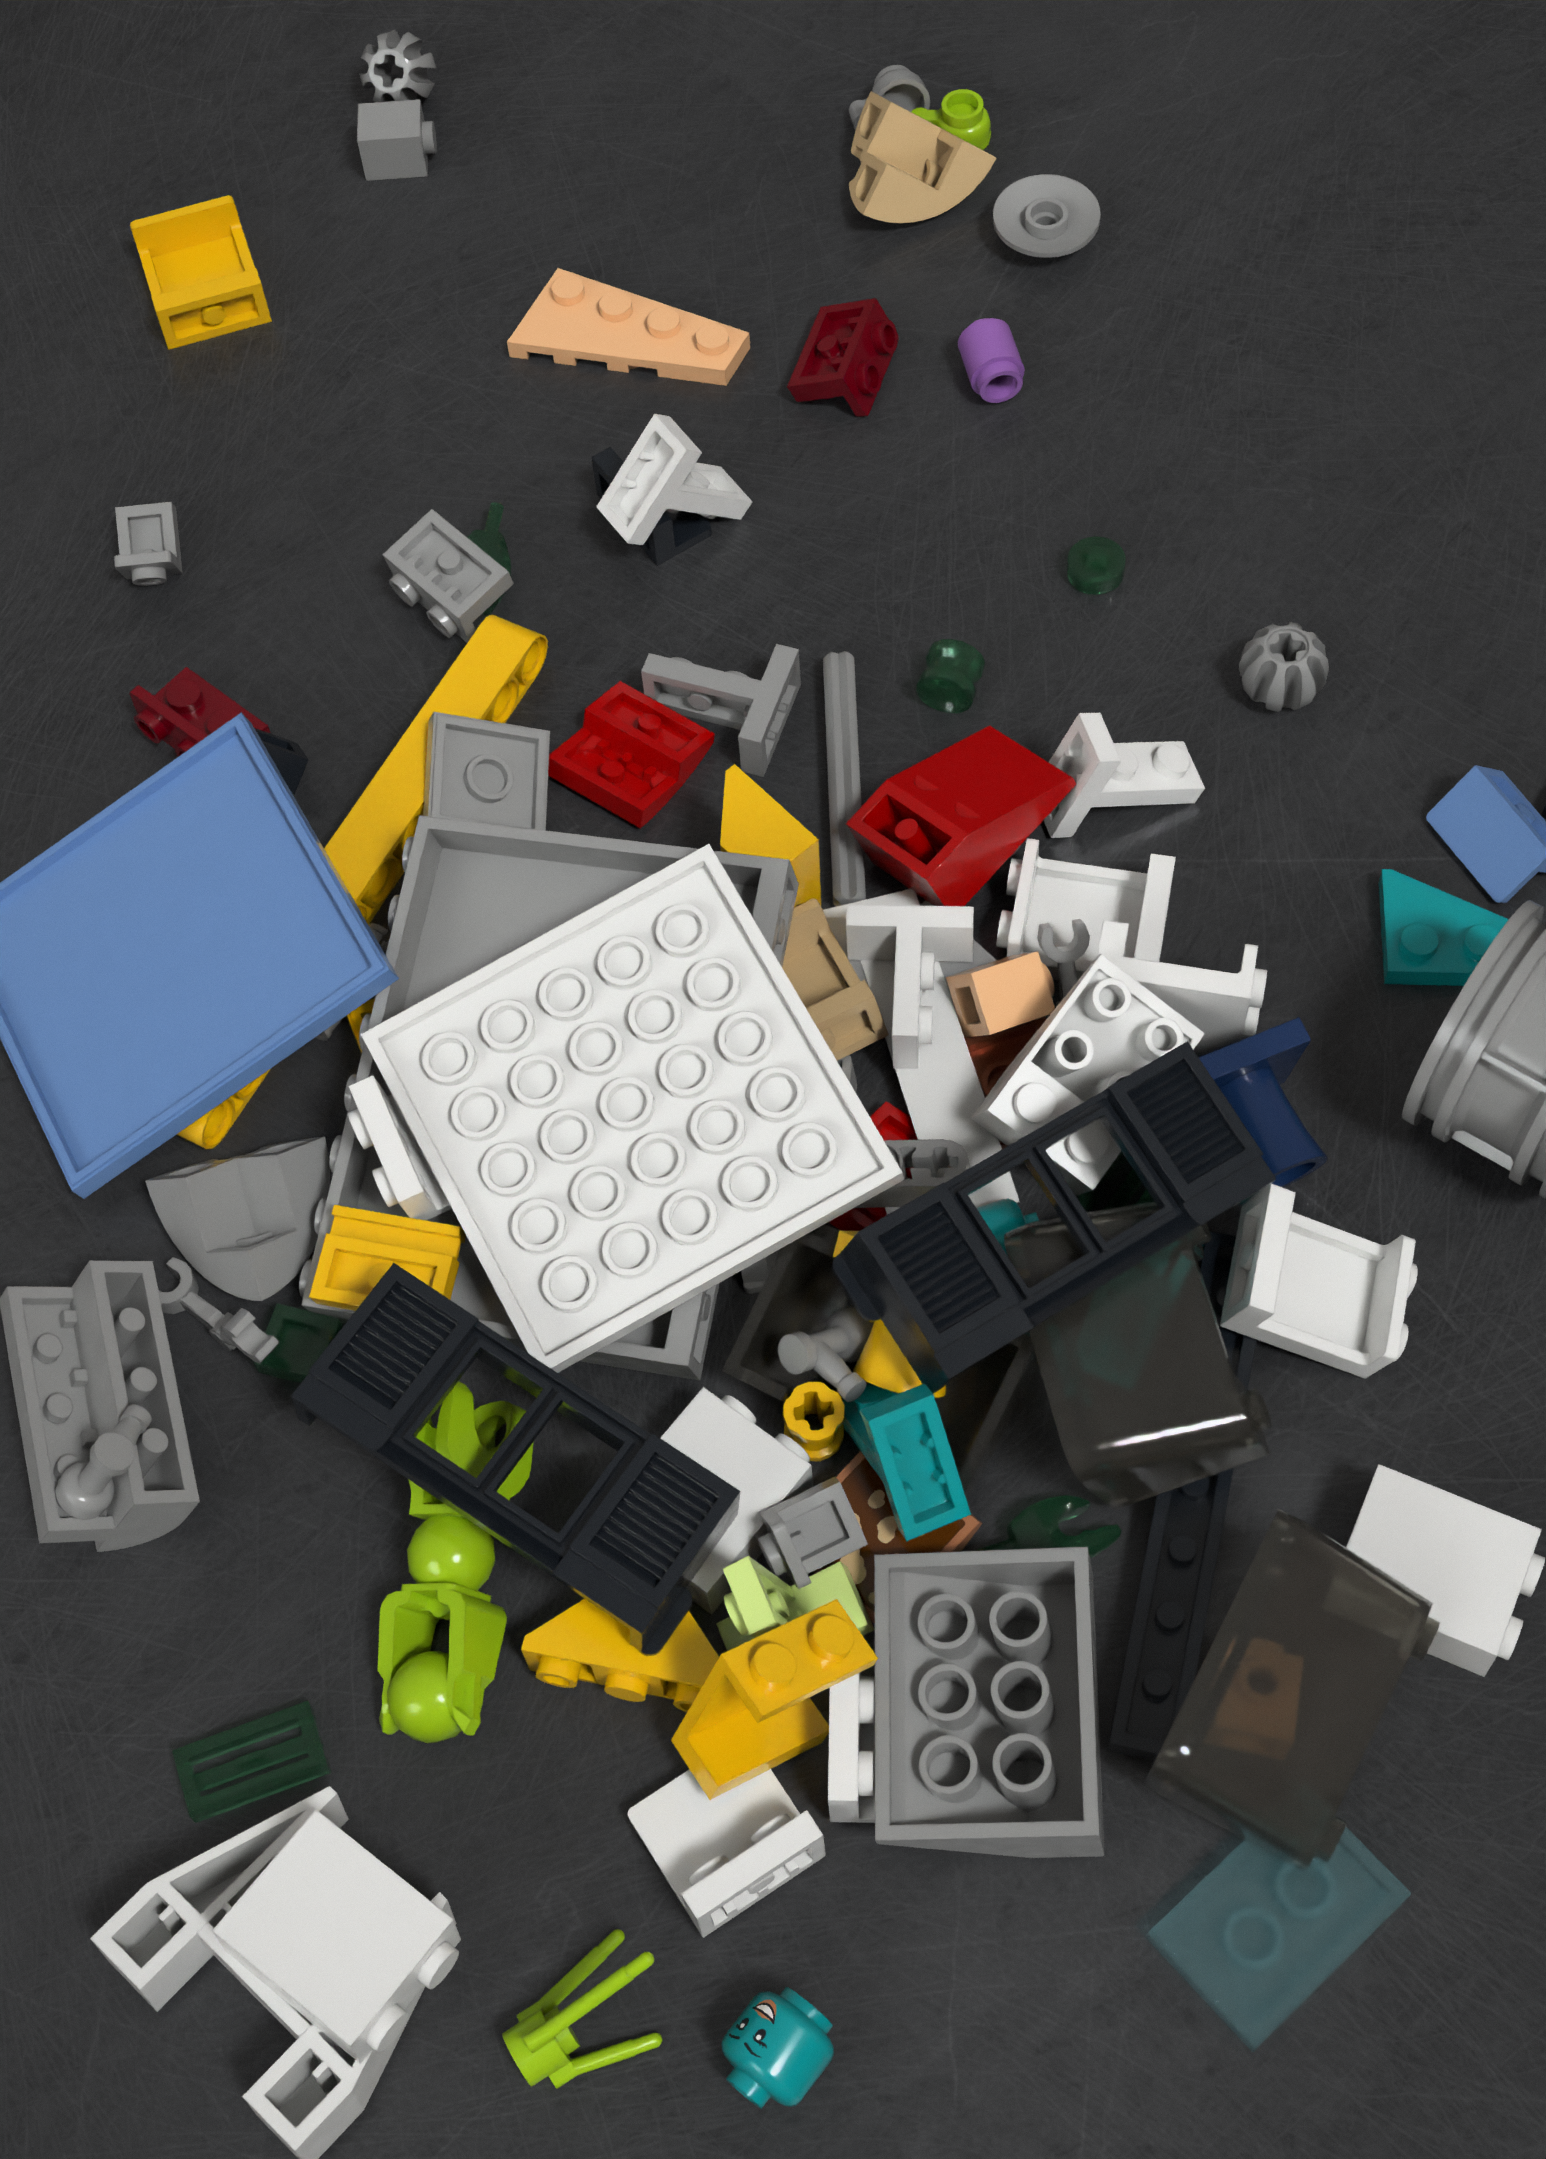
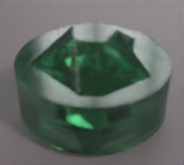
(1096, 565)

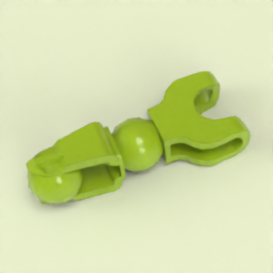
(450, 1559)

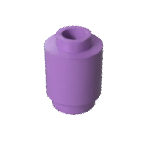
(991, 359)

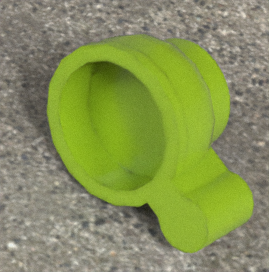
(962, 116)

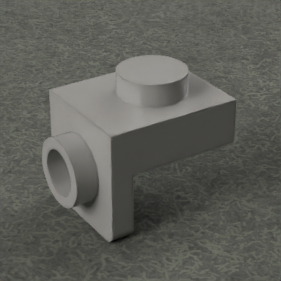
(148, 543)
(810, 1531)

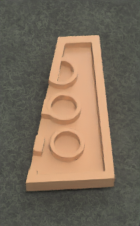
(627, 331)

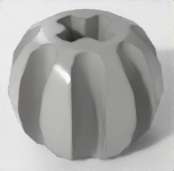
(404, 54)
(1283, 666)

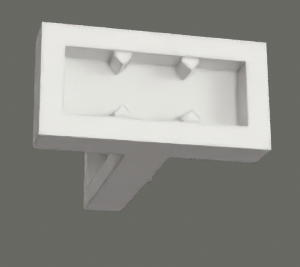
(664, 477)
(1118, 773)
(914, 940)

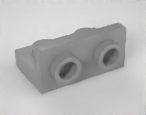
(445, 575)

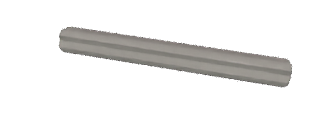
(843, 777)

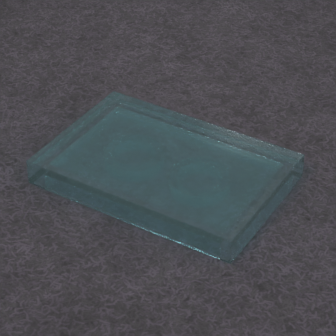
(1270, 1935)

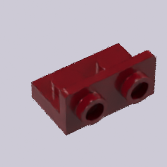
(846, 355)
(185, 711)

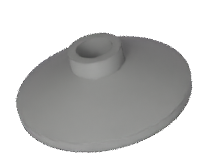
(1046, 215)

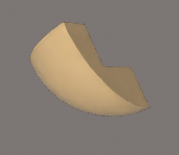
(910, 165)

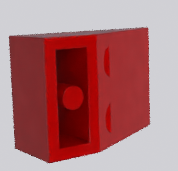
(958, 815)

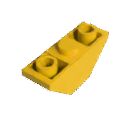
(597, 1649)

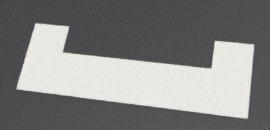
(946, 1085)

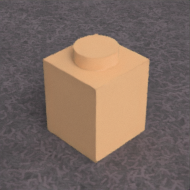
(1002, 994)

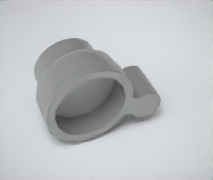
(898, 86)

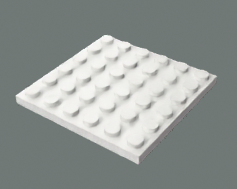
(630, 1110)

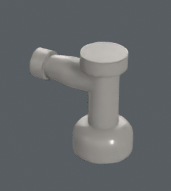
(829, 1350)
(88, 1486)

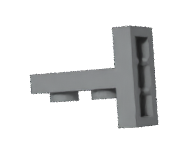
(731, 699)

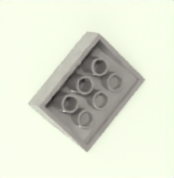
(988, 1703)

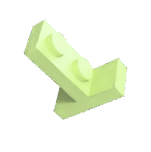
(765, 1602)

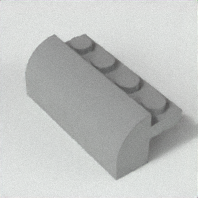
(74, 1372)

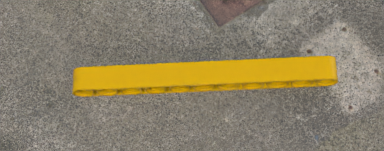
(369, 844)

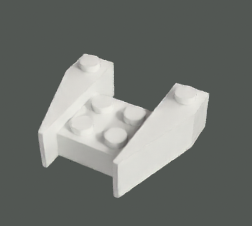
(168, 1937)

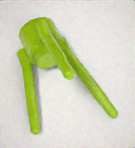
(544, 2033)

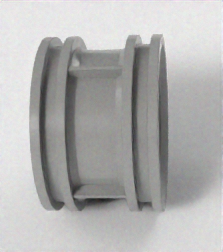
(1489, 1056)

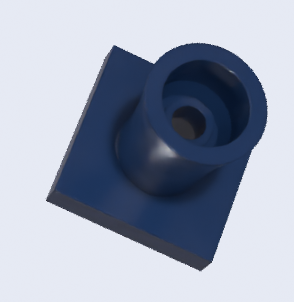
(1251, 1079)

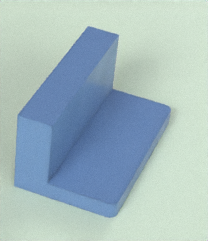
(1492, 831)

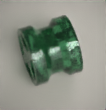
(950, 676)

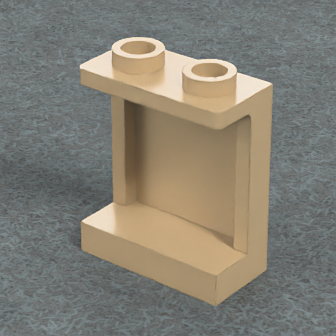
(829, 985)

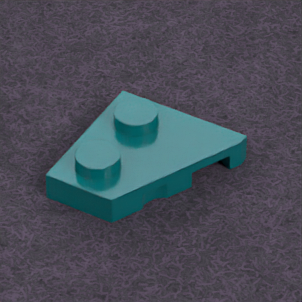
(1430, 933)

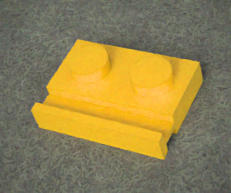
(369, 1242)

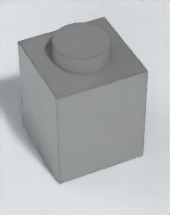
(394, 139)

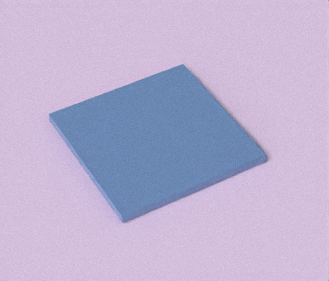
(174, 955)

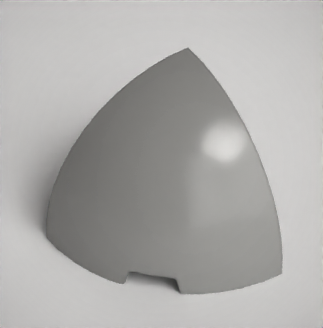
(246, 1216)

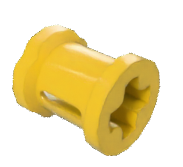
(828, 1405)

